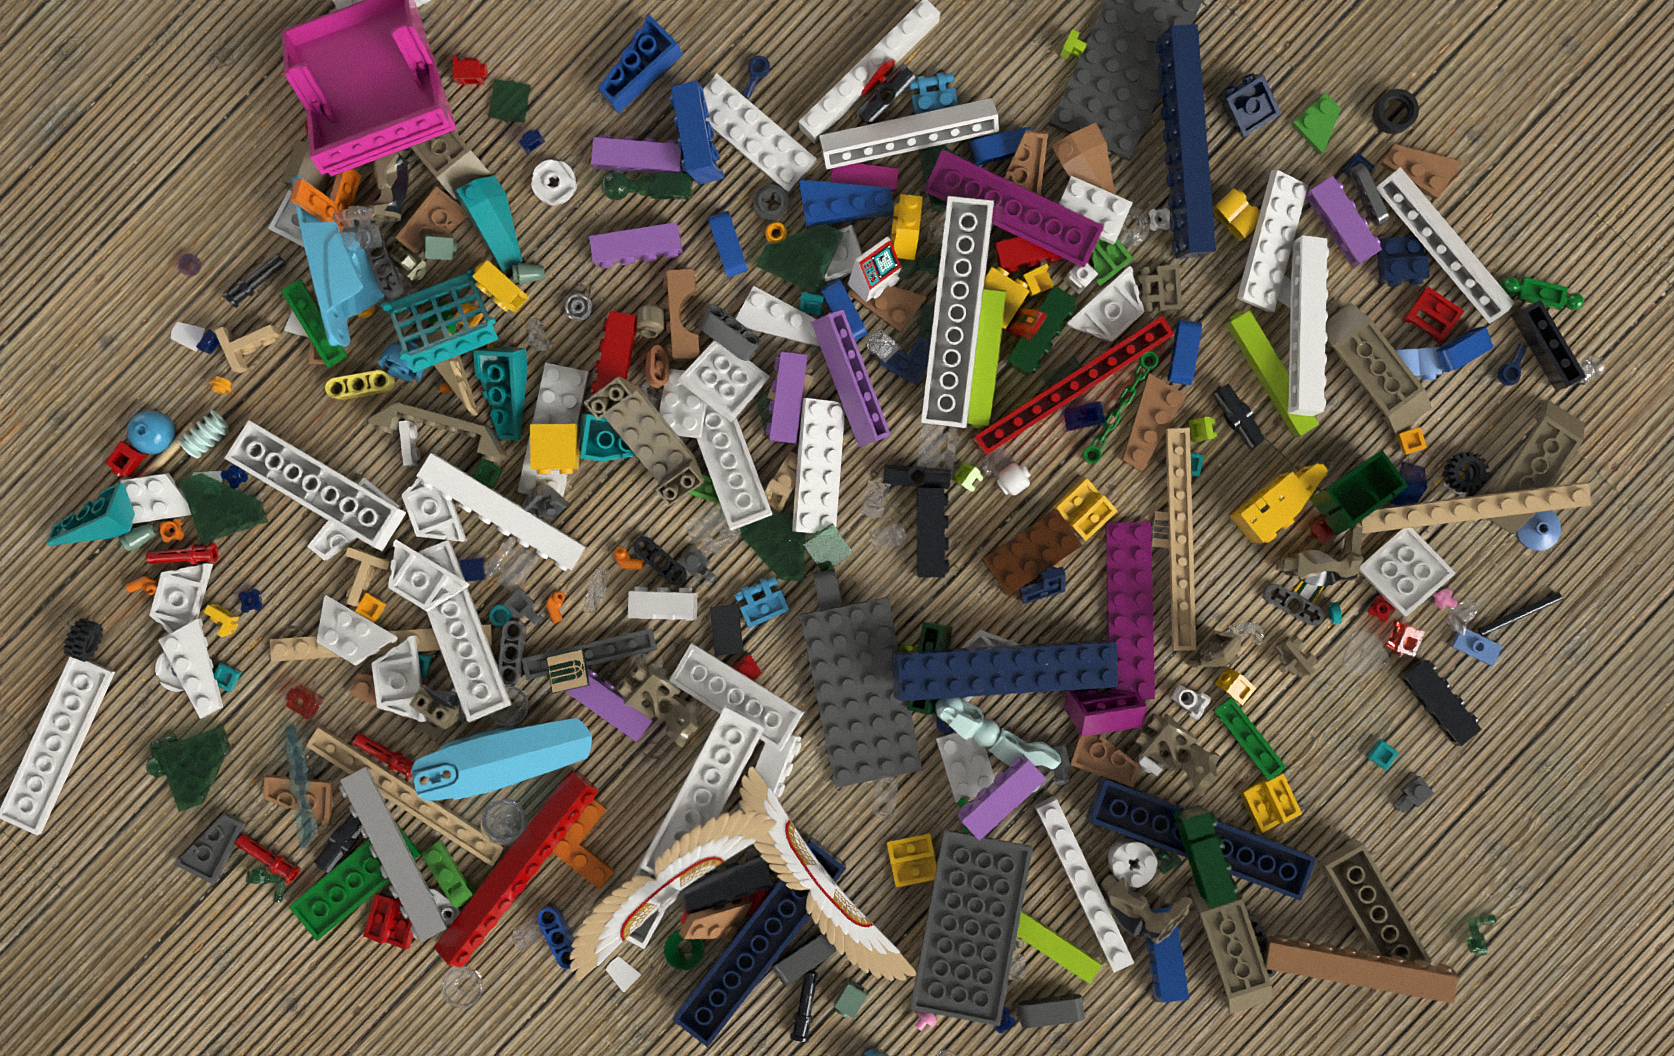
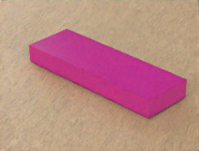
(866, 175)

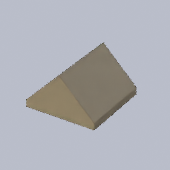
(303, 166)

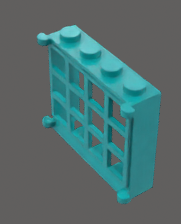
(450, 345)

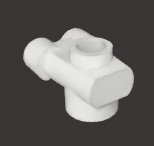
(1194, 703)

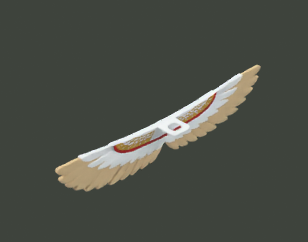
(675, 870)
(829, 905)

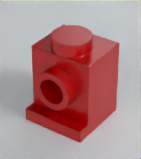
(469, 71)
(118, 459)

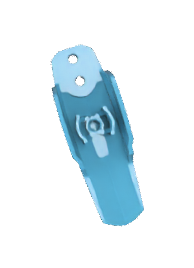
(339, 275)
(500, 758)

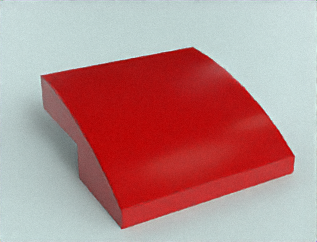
(388, 923)

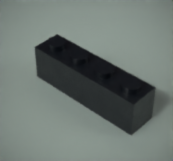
(1548, 345)
(931, 532)
(1440, 702)
(727, 885)

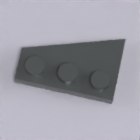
(211, 852)

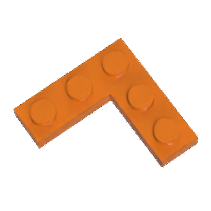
(320, 205)
(577, 855)

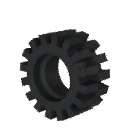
(1453, 472)
(83, 640)

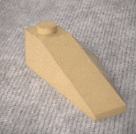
(454, 373)

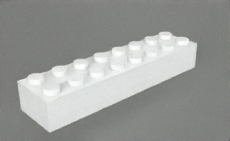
(315, 485)

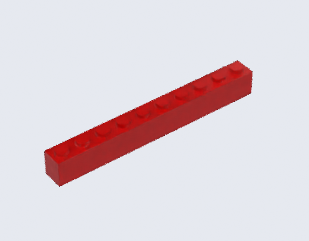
(1072, 385)
(516, 869)

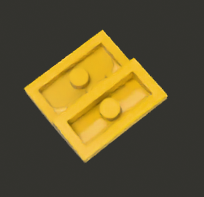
(1085, 509)
(1270, 803)
(912, 860)

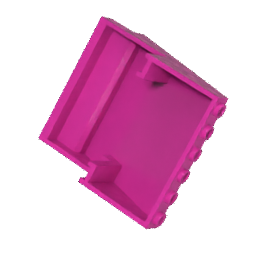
(365, 83)

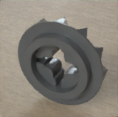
(765, 193)

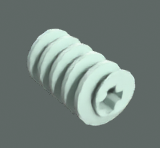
(205, 435)

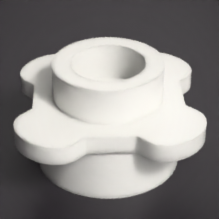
(1164, 214)

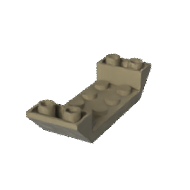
(450, 161)
(1377, 367)
(648, 437)
(489, 443)
(1540, 458)
(1235, 953)

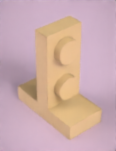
(245, 345)
(783, 483)
(363, 573)

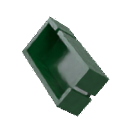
(1359, 492)
(1206, 857)

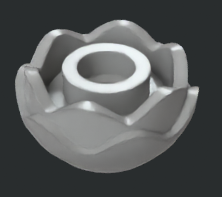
(571, 307)

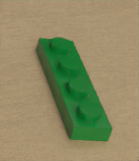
(311, 320)
(1249, 738)

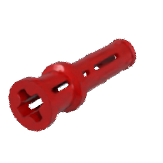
(193, 554)
(396, 758)
(276, 863)

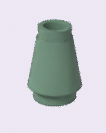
(527, 273)
(137, 537)

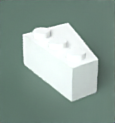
(662, 604)

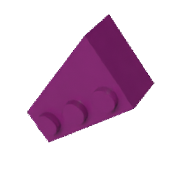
(1104, 712)

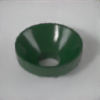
(679, 959)

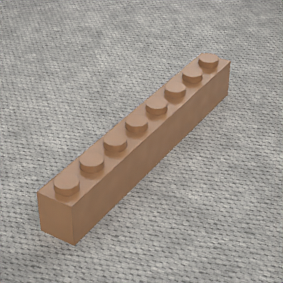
(1361, 968)

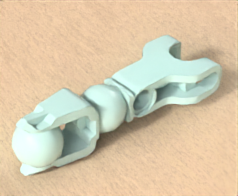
(969, 722)

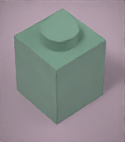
(439, 246)
(850, 999)

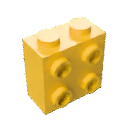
(906, 226)
(495, 283)
(1016, 291)
(554, 448)

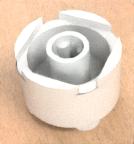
(1133, 849)

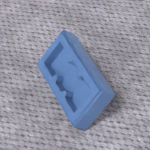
(1477, 647)

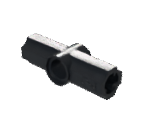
(896, 85)
(1238, 416)
(902, 476)
(339, 844)

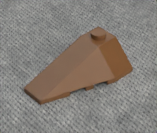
(1086, 157)

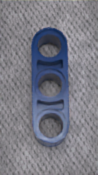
(996, 146)
(727, 244)
(837, 300)
(1464, 349)
(1184, 352)
(558, 924)

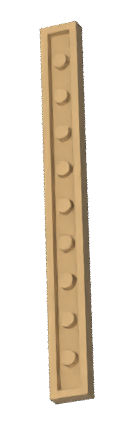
(1477, 507)
(1180, 539)
(308, 648)
(405, 796)

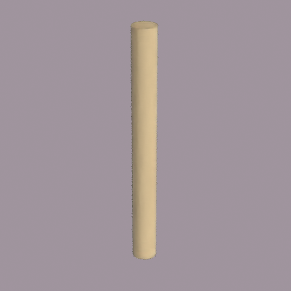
(167, 453)

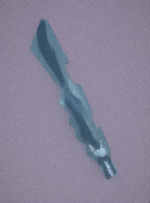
(304, 817)

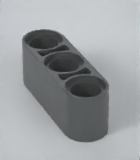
(729, 332)
(827, 589)
(517, 642)
(803, 958)
(1051, 1010)

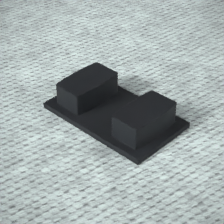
(726, 630)

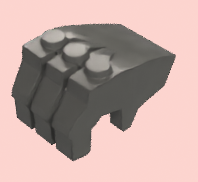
(545, 501)

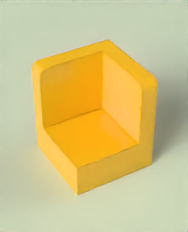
(1038, 281)

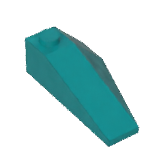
(491, 216)
(504, 382)
(600, 440)
(97, 520)

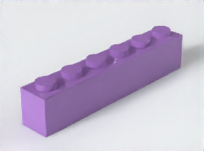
(850, 378)

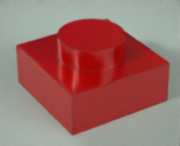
(748, 667)

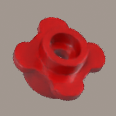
(1374, 609)

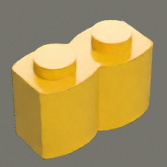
(1237, 214)

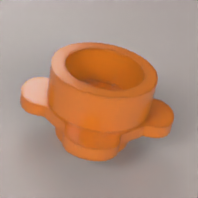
(165, 528)

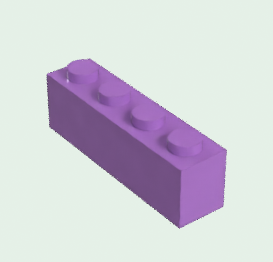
(636, 156)
(1343, 221)
(636, 244)
(787, 398)
(609, 705)
(1001, 796)

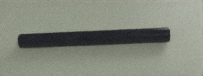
(1517, 615)

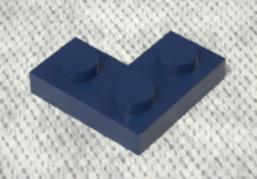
(910, 366)
(1051, 583)

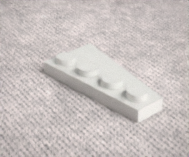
(191, 662)

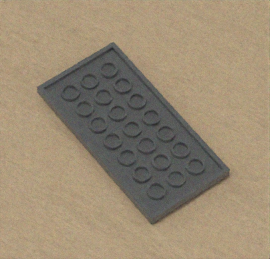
(1118, 72)
(853, 681)
(971, 927)

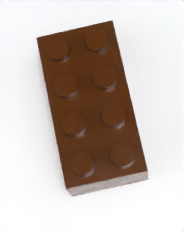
(1031, 552)

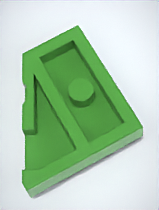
(1318, 122)
(1109, 259)

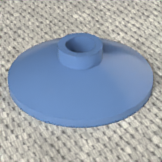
(1536, 540)

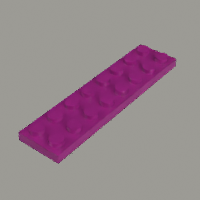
(1017, 208)
(1131, 605)

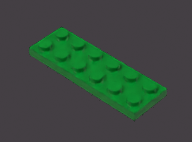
(343, 890)

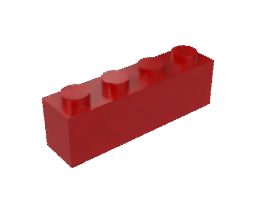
(1018, 252)
(615, 349)

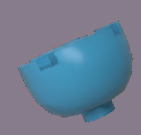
(398, 367)
(151, 432)

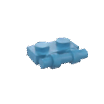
(933, 100)
(764, 608)

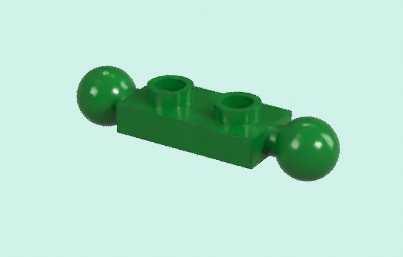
(1552, 295)

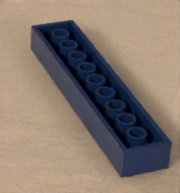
(1186, 142)
(1004, 669)
(1248, 853)
(749, 954)

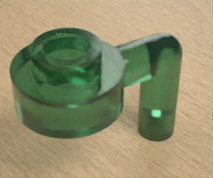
(154, 764)
(260, 876)
(1477, 941)

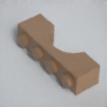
(680, 287)

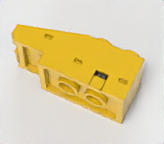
(1278, 503)

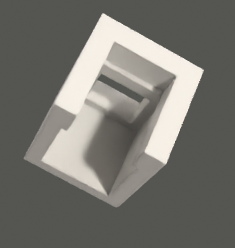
(1080, 277)

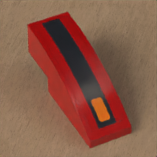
(1025, 323)

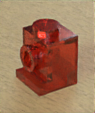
(1321, 530)
(1405, 639)
(311, 701)

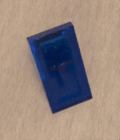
(1084, 416)
(1417, 484)

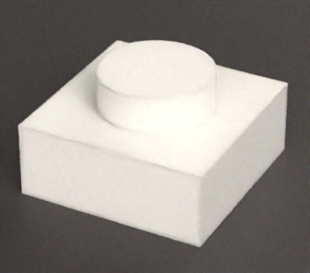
(1150, 764)

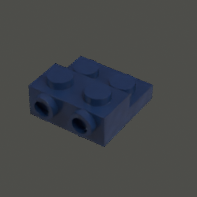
(1250, 103)
(1402, 261)

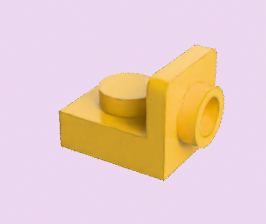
(221, 615)
(1235, 685)

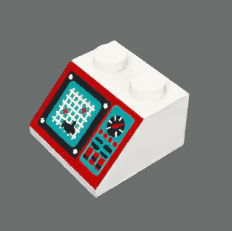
(875, 270)

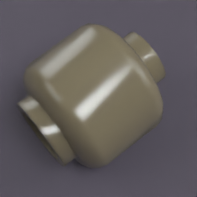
(650, 320)

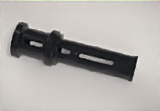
(246, 286)
(803, 1015)

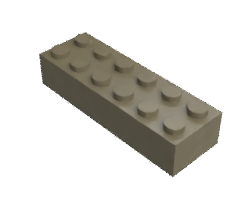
(1371, 903)

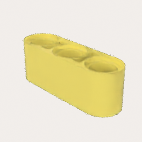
(350, 381)

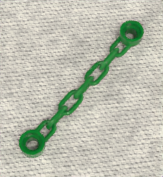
(1154, 361)

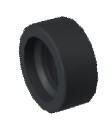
(1407, 99)

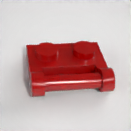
(1436, 308)

